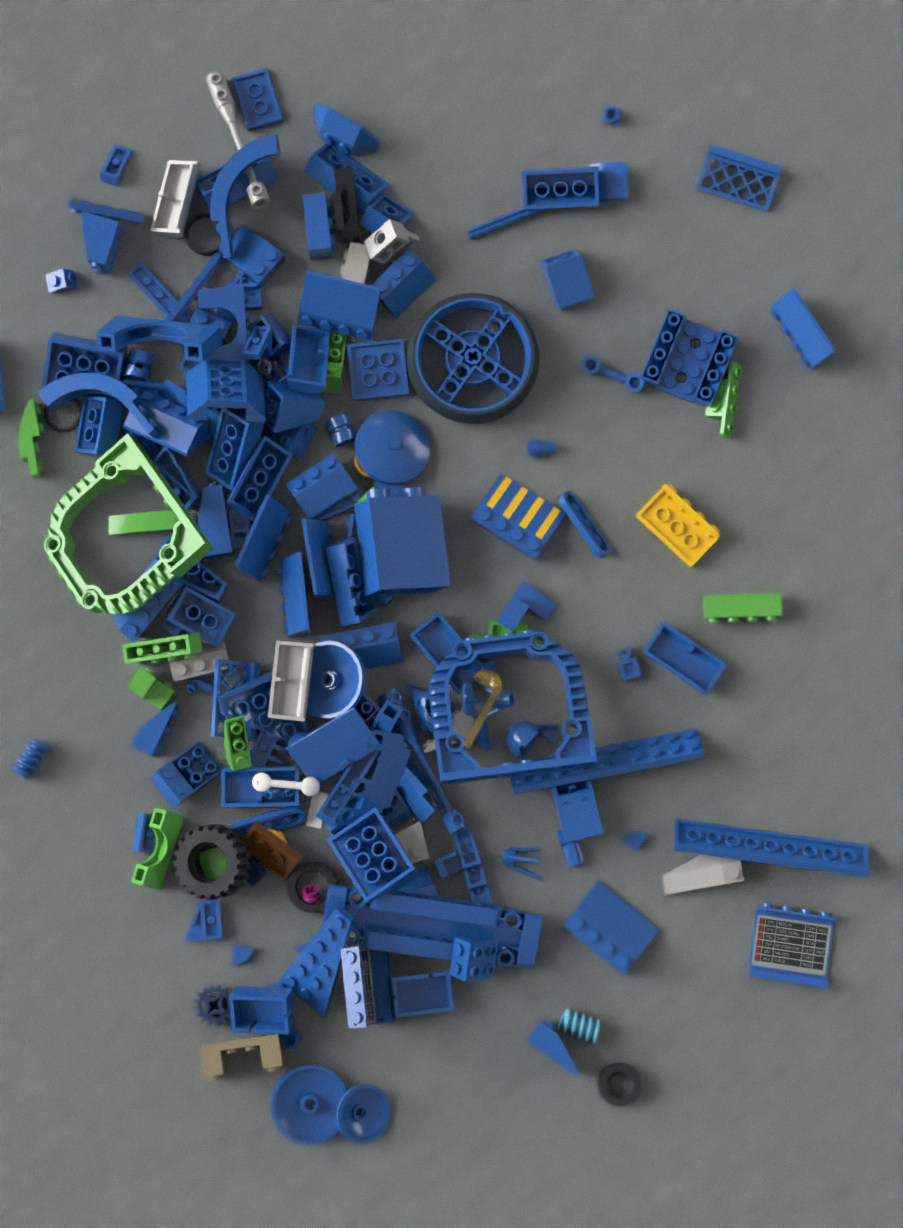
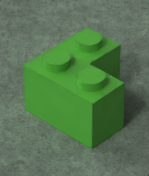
(152, 690)

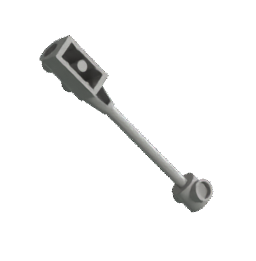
(226, 108)

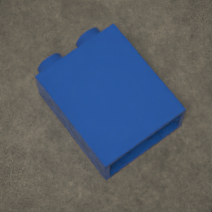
(401, 543)

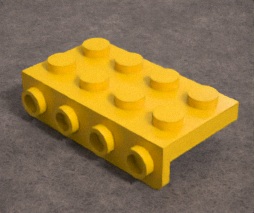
(678, 525)

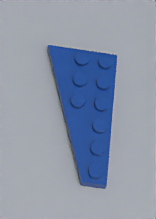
(318, 964)

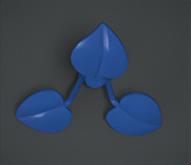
(504, 700)

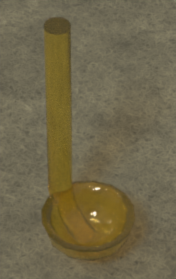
(493, 681)

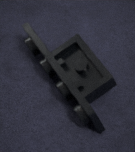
(345, 205)

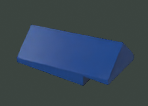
(416, 791)

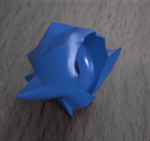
(423, 709)

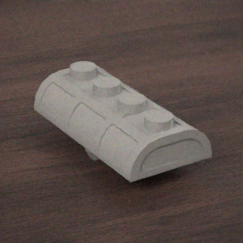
(175, 198)
(290, 680)

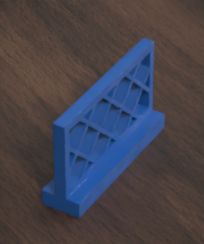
(745, 162)
(250, 672)

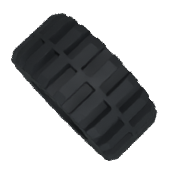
(189, 864)

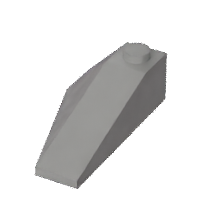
(702, 873)

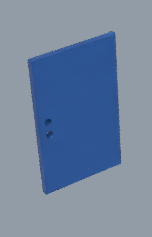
(329, 746)

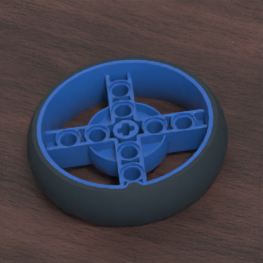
(442, 400)

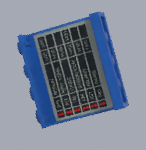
(791, 945)
(366, 986)

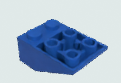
(186, 774)
(577, 811)

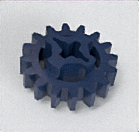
(207, 1000)

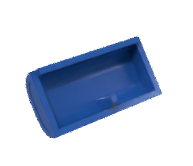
(308, 360)
(437, 641)
(684, 658)
(239, 791)

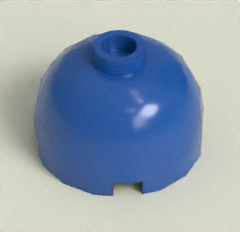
(522, 737)

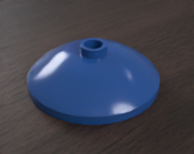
(372, 1114)

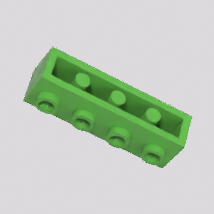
(742, 606)
(162, 648)

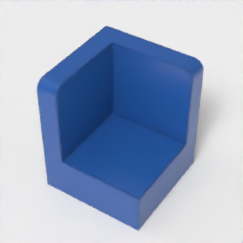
(448, 865)

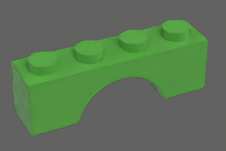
(166, 830)

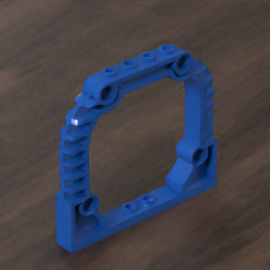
(456, 764)

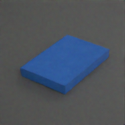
(257, 99)

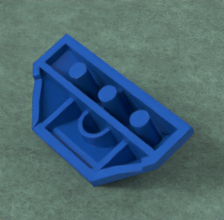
(343, 132)

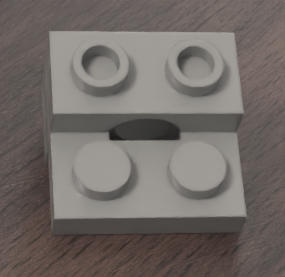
(390, 242)

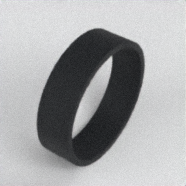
(190, 222)

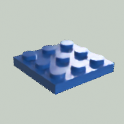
(377, 369)

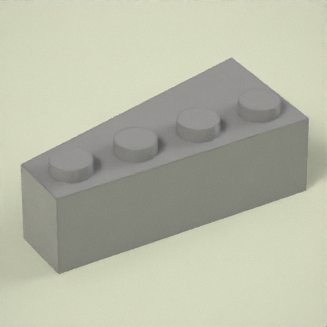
(414, 842)

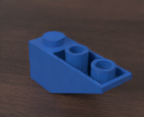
(151, 733)

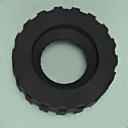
(604, 1084)

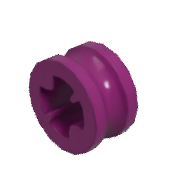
(311, 893)

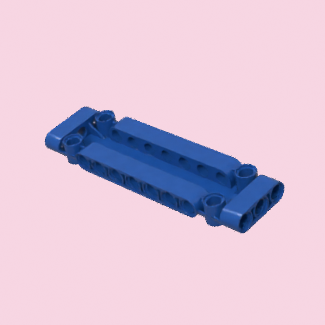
(428, 924)

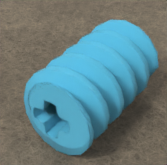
(579, 1025)

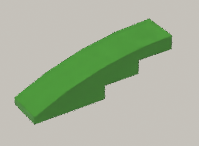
(142, 522)

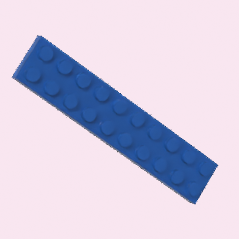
(619, 759)
(771, 848)

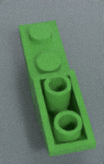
(30, 431)

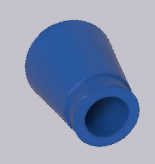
(540, 448)

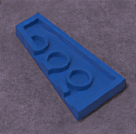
(114, 214)

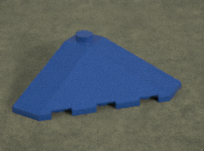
(253, 703)

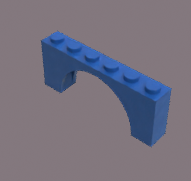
(198, 339)

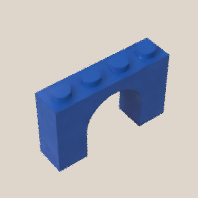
(234, 301)

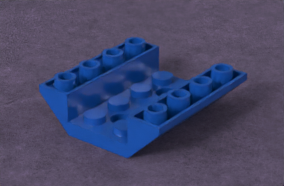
(675, 356)
(225, 385)

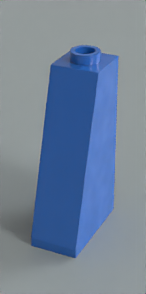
(214, 521)

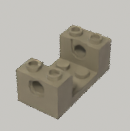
(214, 1058)

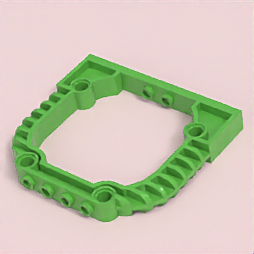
(187, 541)

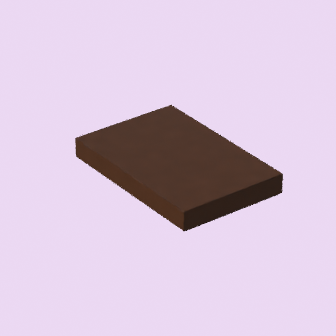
(271, 851)

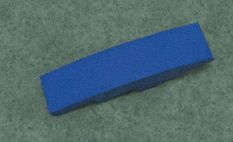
(472, 866)

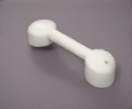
(310, 785)

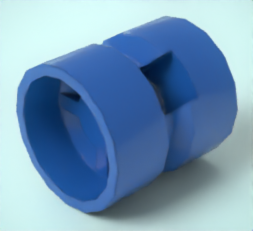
(141, 359)
(341, 430)

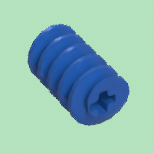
(31, 758)

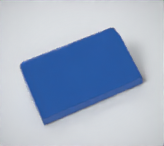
(144, 836)

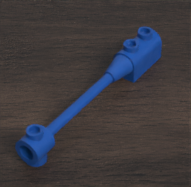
(452, 819)

